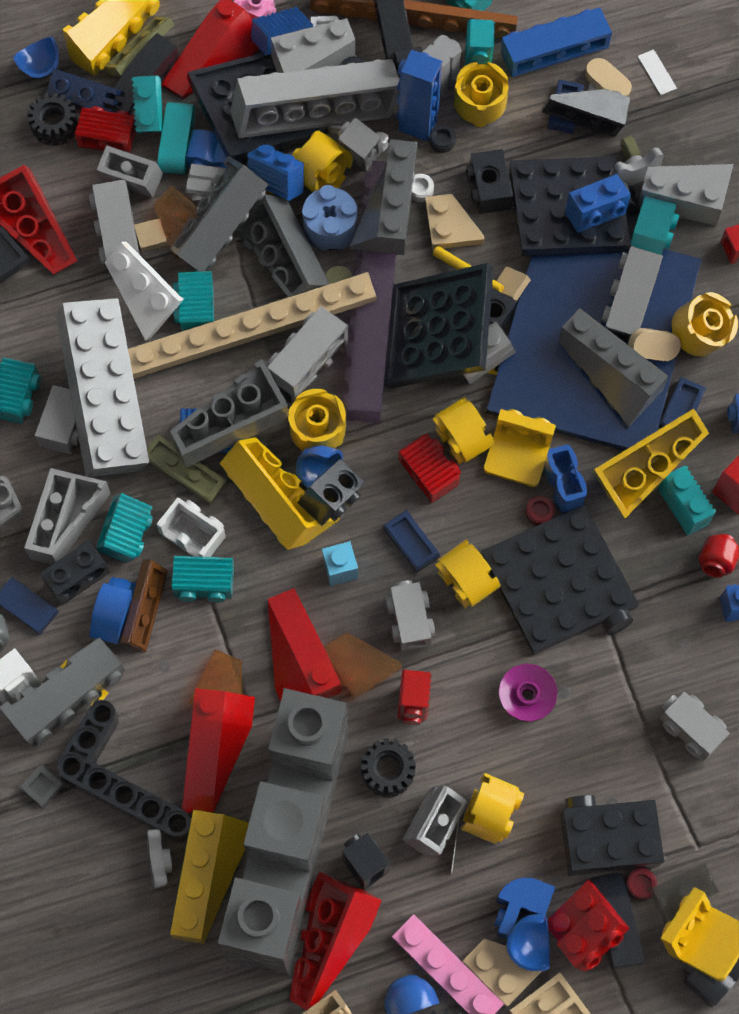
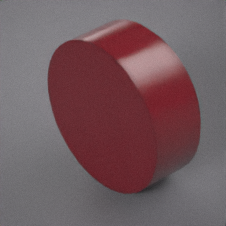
(539, 510)
(639, 883)

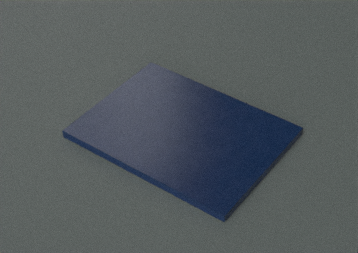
(544, 378)

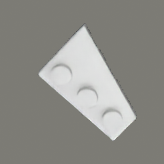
(142, 289)

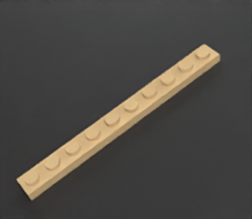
(249, 325)

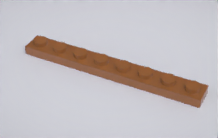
(422, 15)

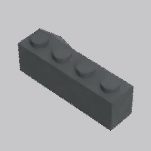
(388, 210)
(219, 215)
(282, 246)
(612, 366)
(233, 415)
(64, 692)

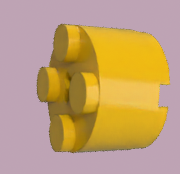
(481, 93)
(323, 161)
(704, 324)
(314, 406)
(463, 430)
(468, 573)
(491, 809)

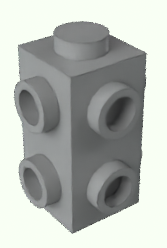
(409, 606)
(693, 724)

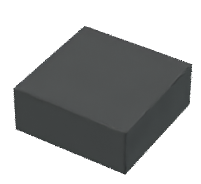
(42, 786)

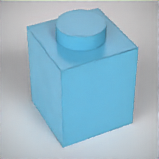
(340, 563)

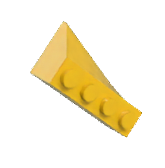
(106, 31)
(643, 466)
(272, 492)
(209, 864)

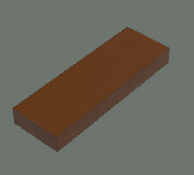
(144, 606)

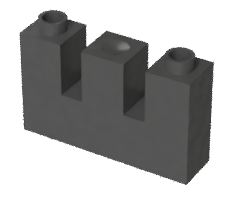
(285, 833)

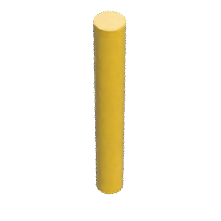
(457, 263)

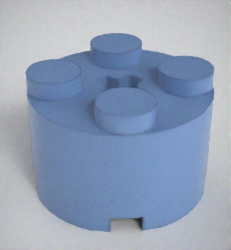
(329, 218)

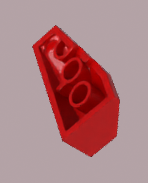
(219, 39)
(31, 220)
(297, 651)
(216, 738)
(335, 928)

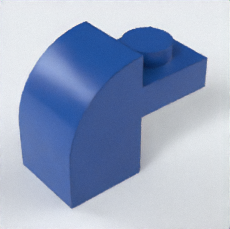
(111, 610)
(521, 895)

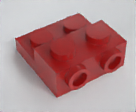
(586, 927)

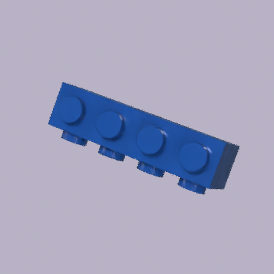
(555, 41)
(418, 94)

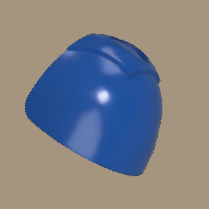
(38, 58)
(315, 462)
(530, 943)
(409, 995)

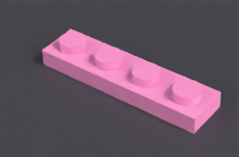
(446, 968)

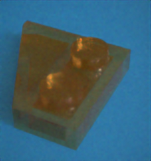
(174, 213)
(360, 663)
(221, 674)

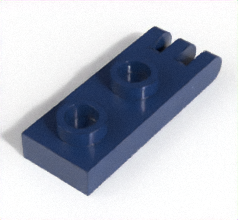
(81, 90)

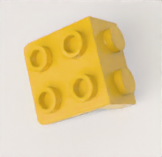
(519, 447)
(703, 936)

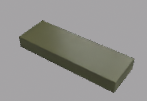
(121, 61)
(195, 478)

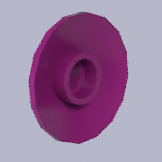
(533, 679)

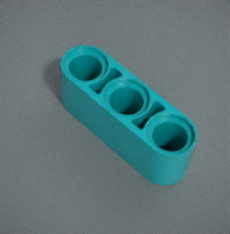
(176, 137)

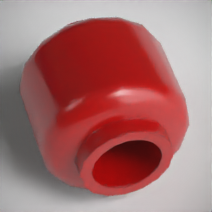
(719, 555)

